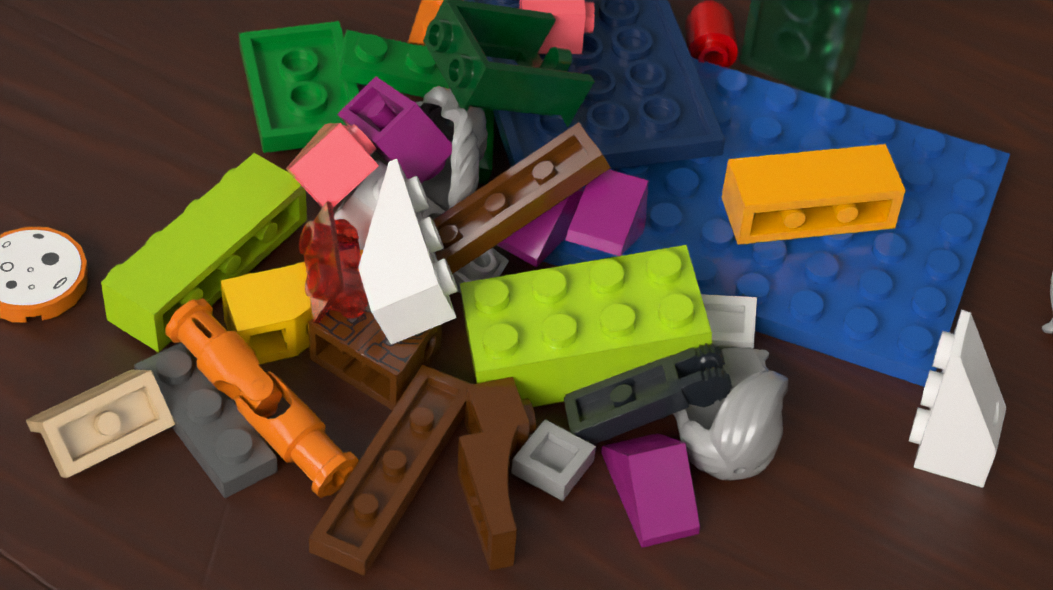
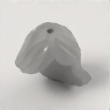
(469, 141)
(744, 429)

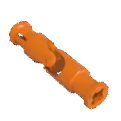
(236, 372)

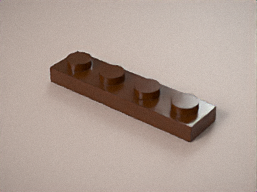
(518, 196)
(390, 471)

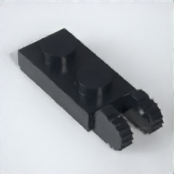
(648, 393)

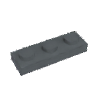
(210, 423)

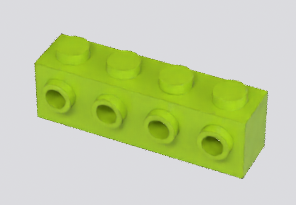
(209, 242)

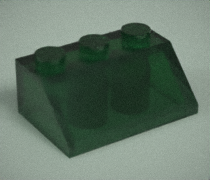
(805, 41)

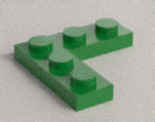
(406, 69)

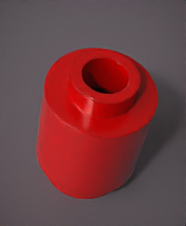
(711, 34)

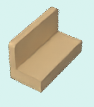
(103, 421)

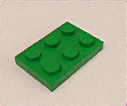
(295, 82)

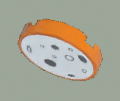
(40, 273)

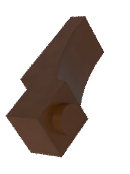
(497, 430)

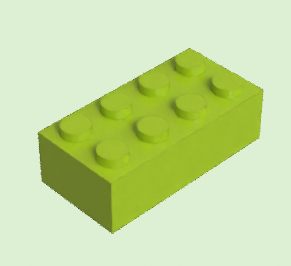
(583, 321)

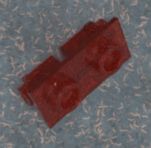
(332, 266)

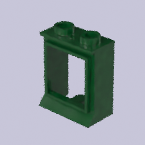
(471, 31)

